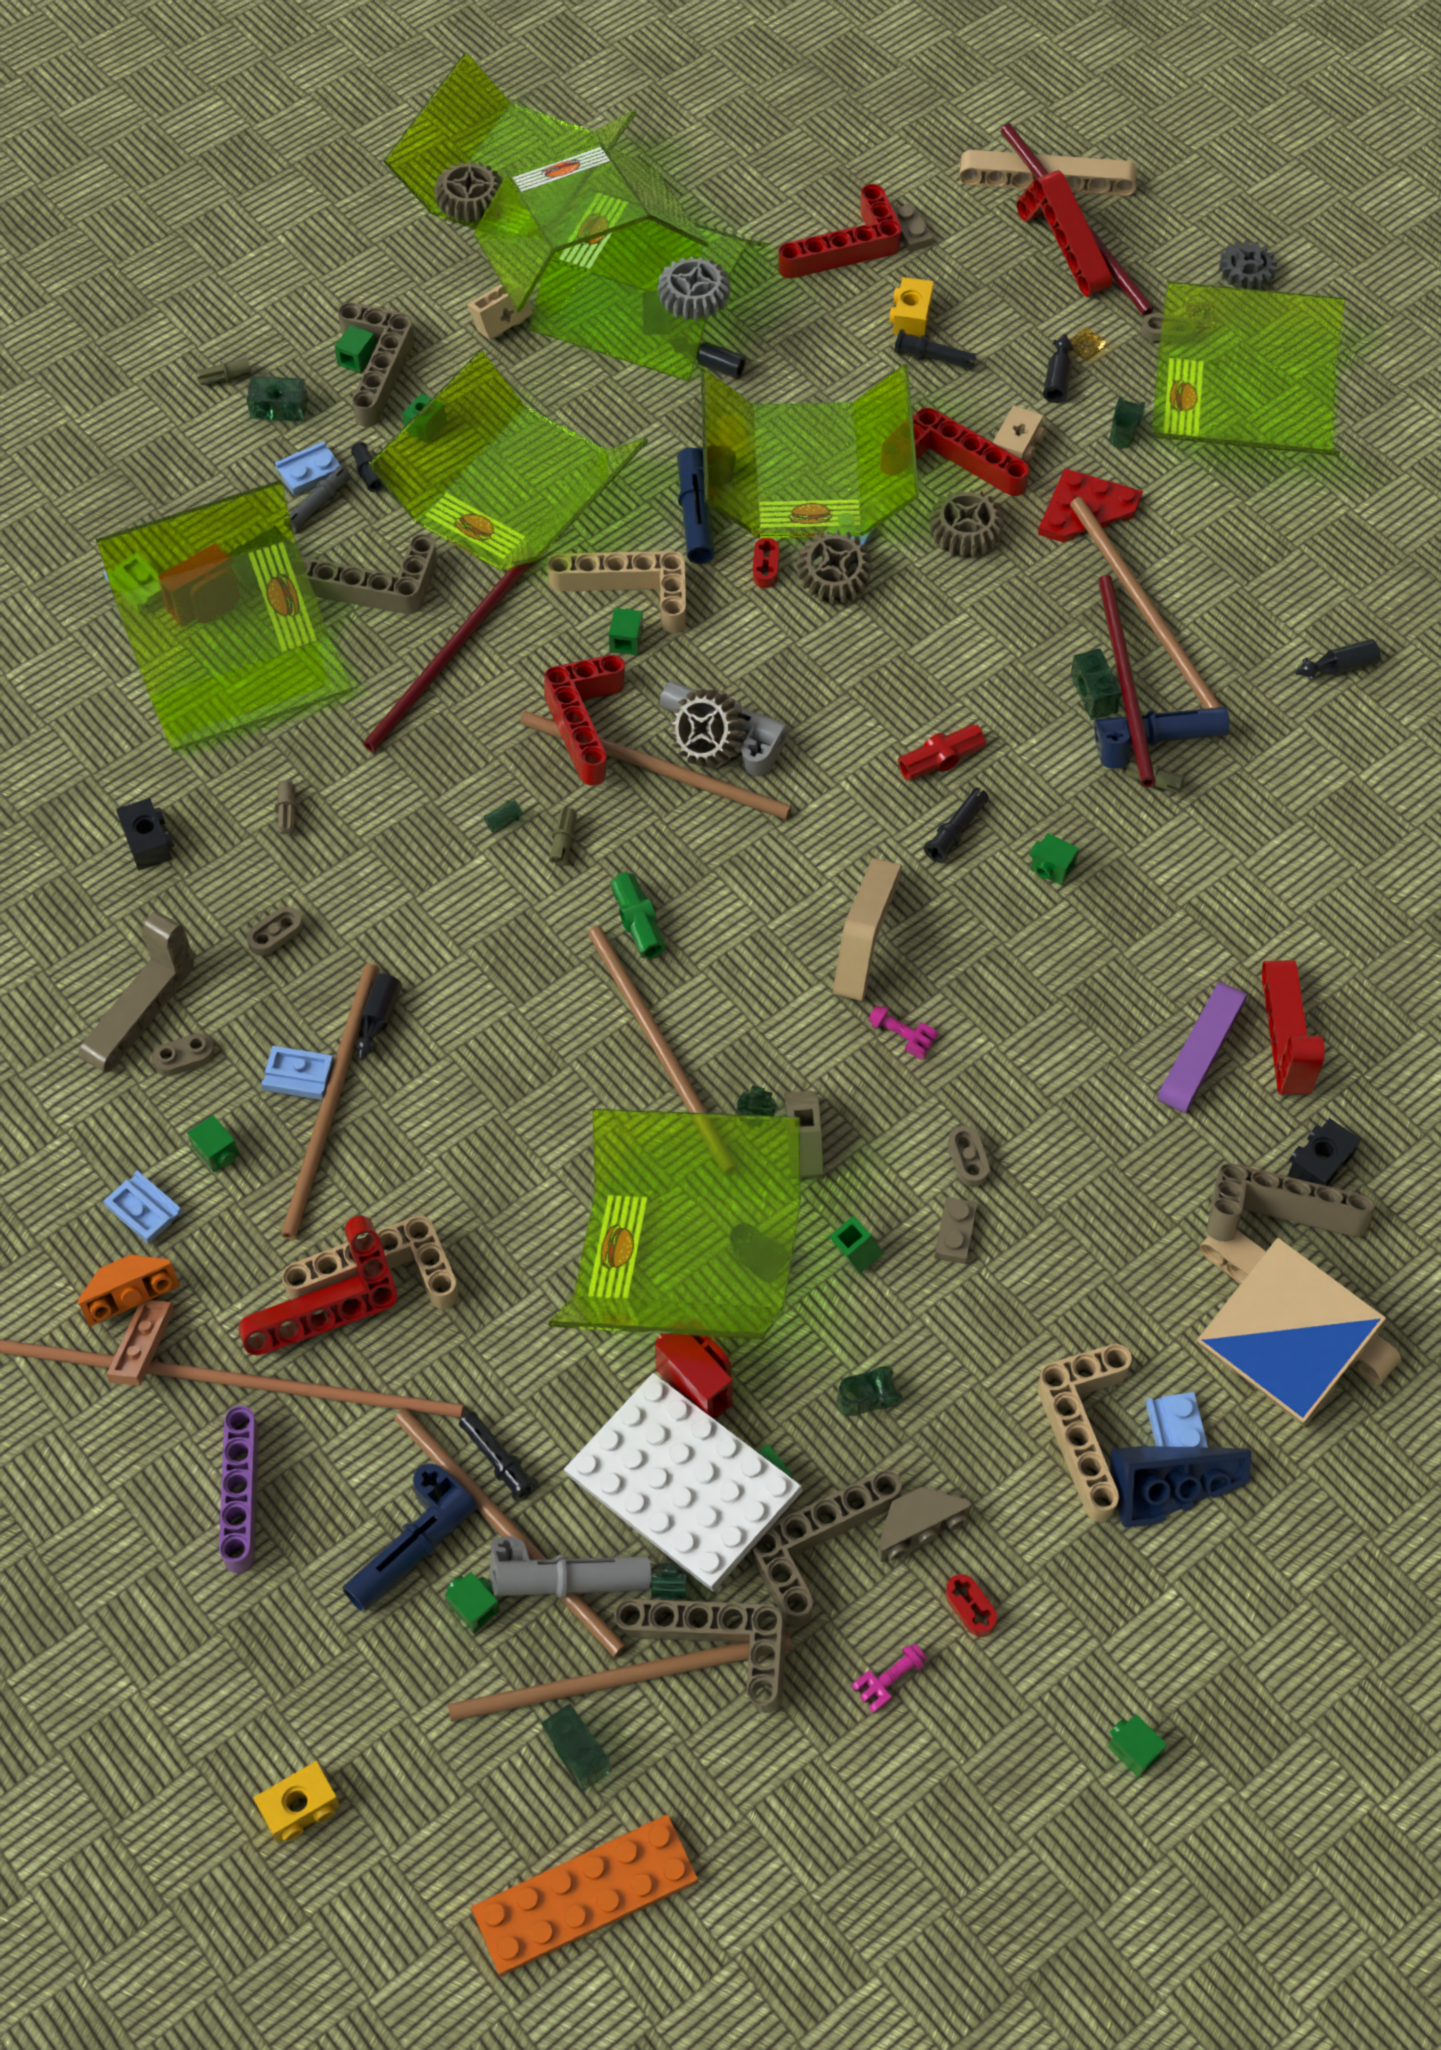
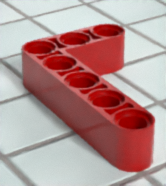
(1054, 199)
(848, 246)
(969, 451)
(564, 690)
(1295, 1055)
(328, 1299)

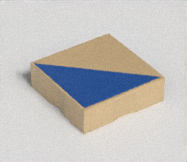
(1291, 1331)

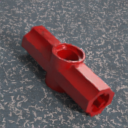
(941, 752)

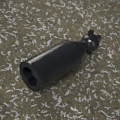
(721, 359)
(1058, 371)
(1342, 659)
(377, 1011)

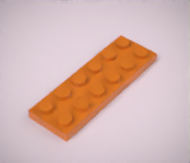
(583, 1895)

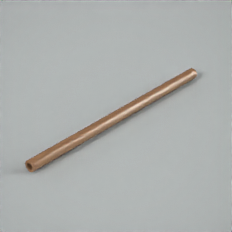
(1144, 604)
(671, 770)
(646, 1021)
(328, 1105)
(505, 1527)
(602, 1680)

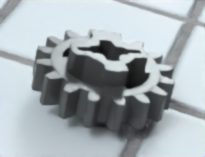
(1248, 265)

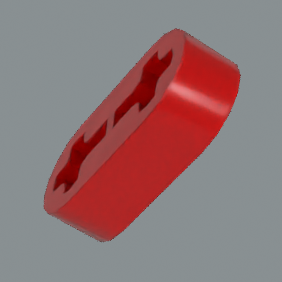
(761, 562)
(977, 1601)

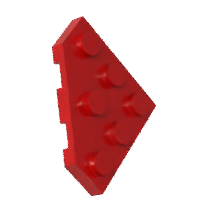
(1104, 498)

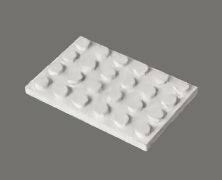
(683, 1481)

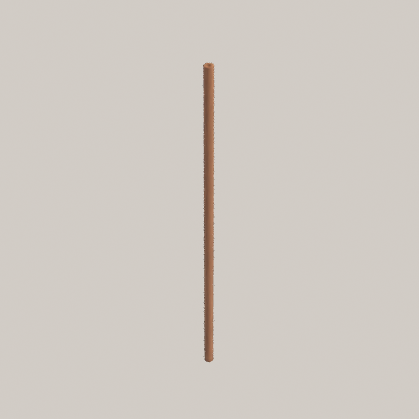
(240, 1380)

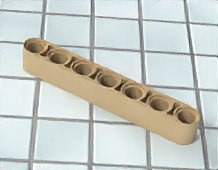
(1081, 173)
(1241, 1256)

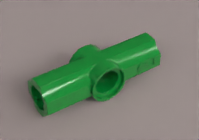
(637, 915)

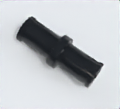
(362, 458)

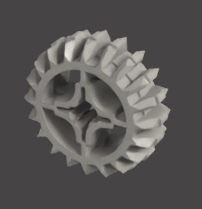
(694, 288)

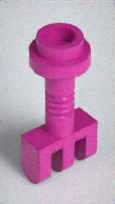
(918, 1039)
(913, 1658)

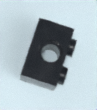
(146, 848)
(1330, 1140)

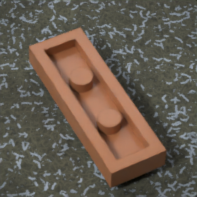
(140, 1343)

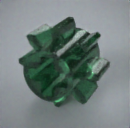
(756, 1103)
(669, 1583)

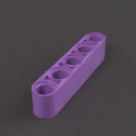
(1202, 1047)
(243, 1503)

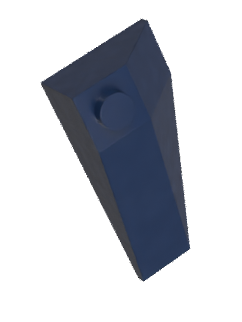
(1167, 1479)

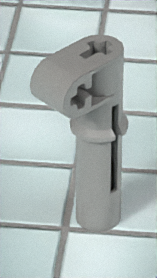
(758, 729)
(516, 1574)

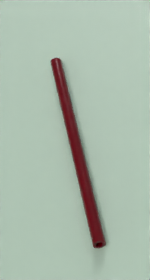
(1113, 265)
(445, 655)
(1126, 682)

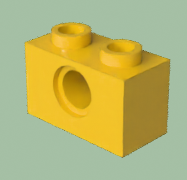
(912, 306)
(276, 1802)

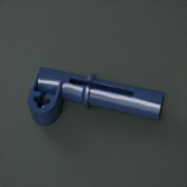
(691, 478)
(1114, 736)
(417, 1538)

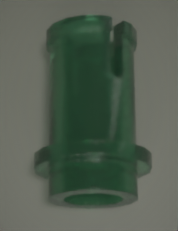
(503, 815)

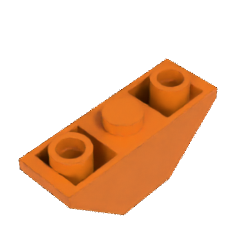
(125, 1286)

